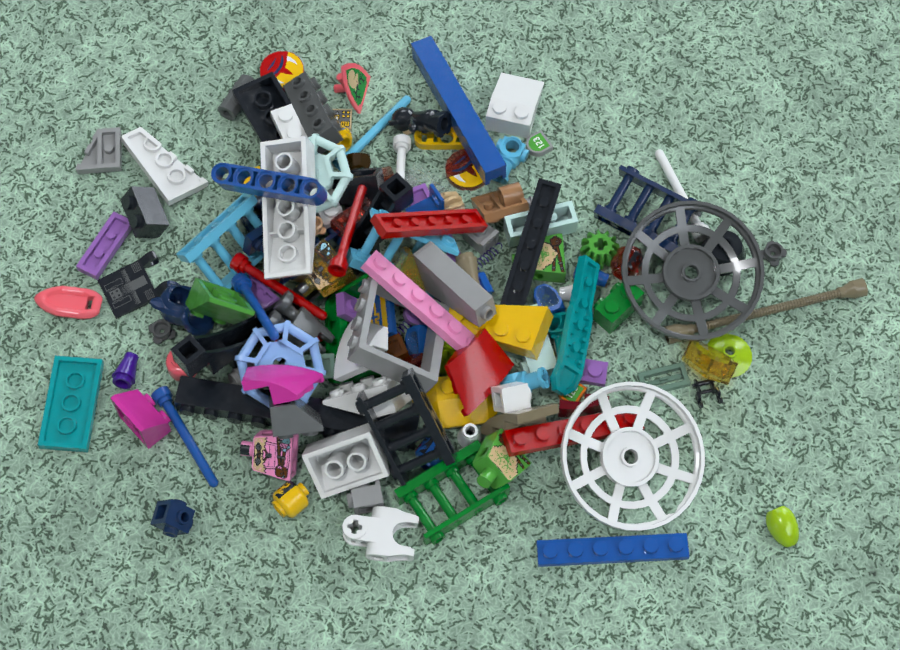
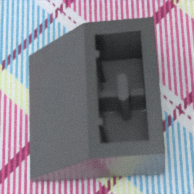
(294, 418)

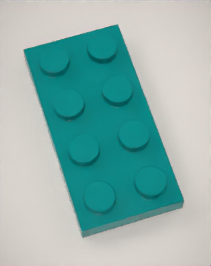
(71, 404)

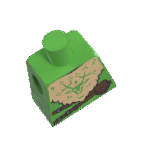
(551, 261)
(495, 464)

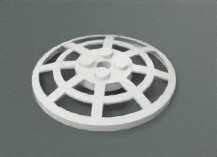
(645, 452)

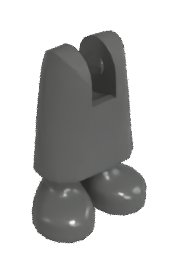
(302, 319)

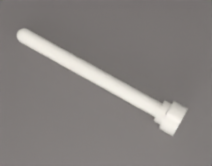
(401, 145)
(674, 182)

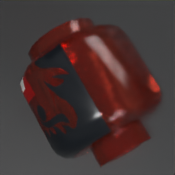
(634, 263)

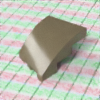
(519, 418)

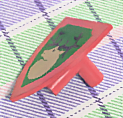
(353, 81)

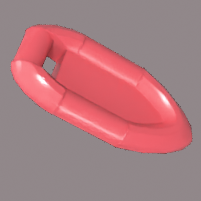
(69, 302)

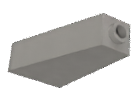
(453, 285)

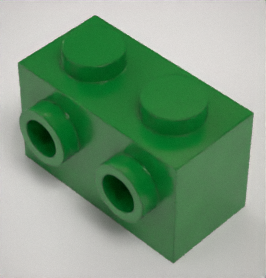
(615, 308)

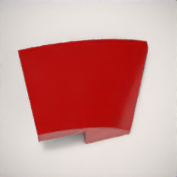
(477, 369)

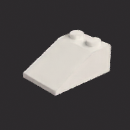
(513, 105)

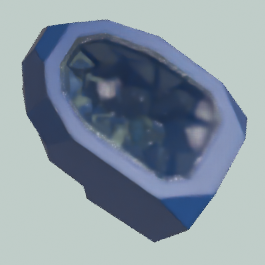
(547, 296)
(415, 339)

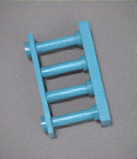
(211, 238)
(357, 258)

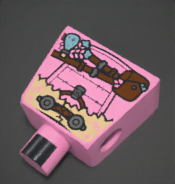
(272, 455)

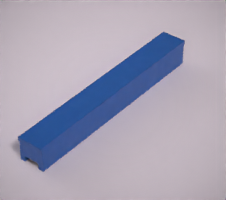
(464, 118)

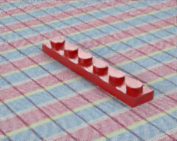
(428, 223)
(550, 434)

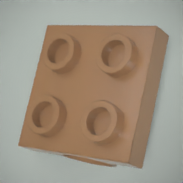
(500, 203)

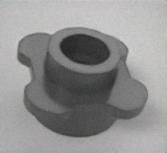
(775, 247)
(159, 325)

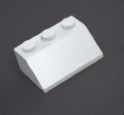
(345, 461)

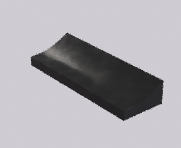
(257, 101)

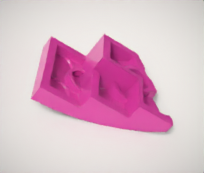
(284, 381)

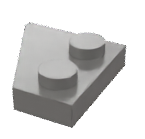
(103, 153)

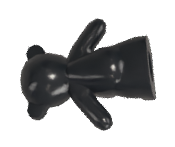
(425, 121)

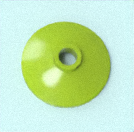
(738, 346)

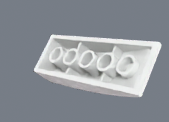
(288, 225)

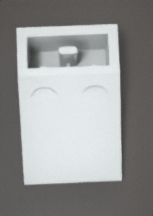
(346, 395)

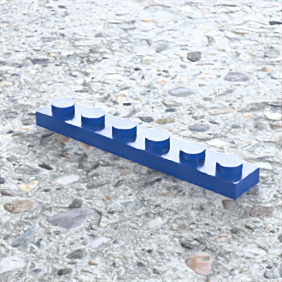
(612, 549)

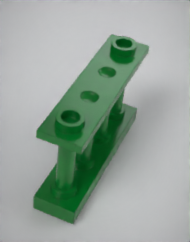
(430, 481)

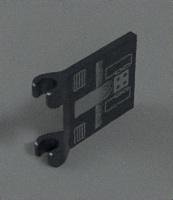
(130, 286)

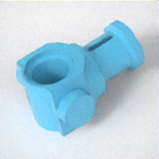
(511, 159)
(535, 379)

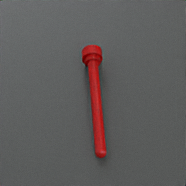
(241, 264)
(338, 264)

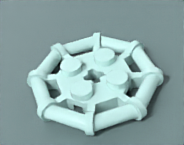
(325, 173)

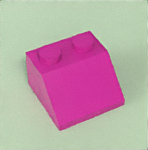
(141, 416)

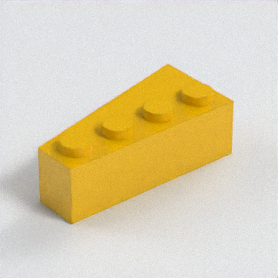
(515, 328)

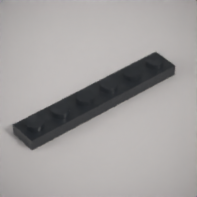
(531, 243)

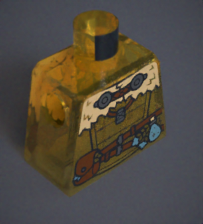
(320, 277)

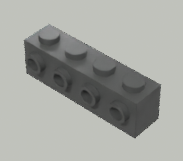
(312, 108)

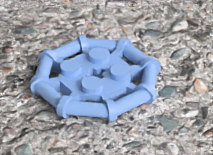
(277, 351)

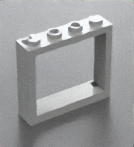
(380, 361)

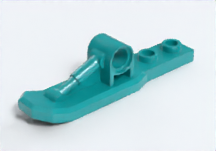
(573, 329)

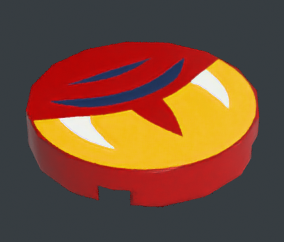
(283, 65)

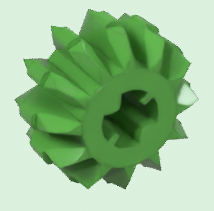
(593, 242)

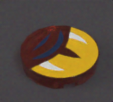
(462, 173)

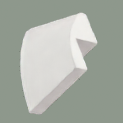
(346, 369)

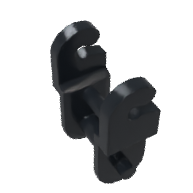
(715, 390)

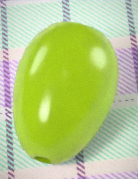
(783, 526)

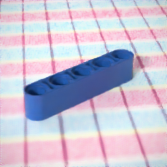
(261, 177)

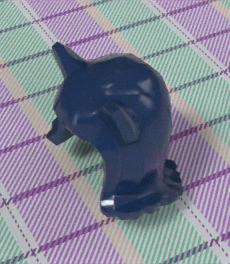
(174, 310)

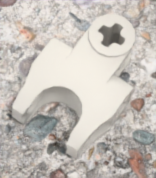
(378, 531)

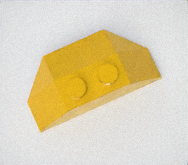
(449, 406)

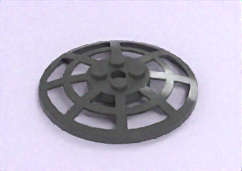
(702, 261)

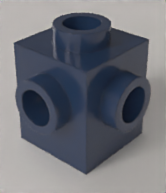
(173, 517)

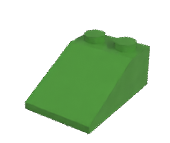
(217, 302)

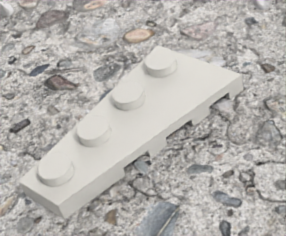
(163, 169)

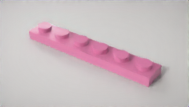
(417, 301)

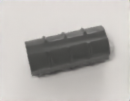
(229, 107)

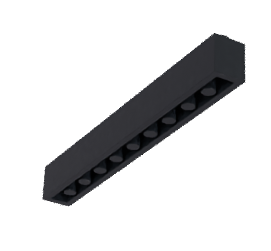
(227, 401)

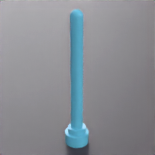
(375, 130)

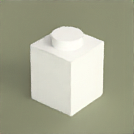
(511, 397)

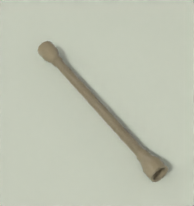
(852, 289)

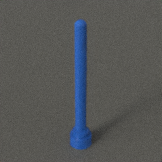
(243, 284)
(163, 398)

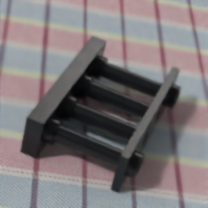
(420, 407)

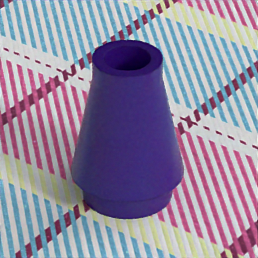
(125, 373)

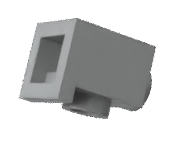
(482, 241)
(365, 498)

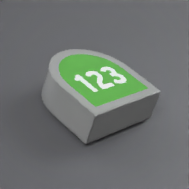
(538, 144)

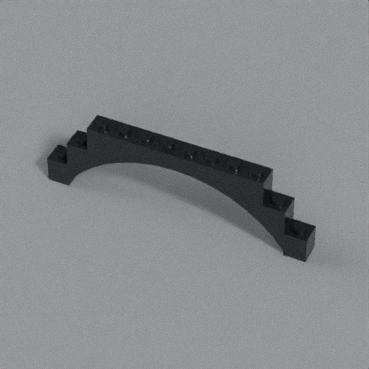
(220, 347)

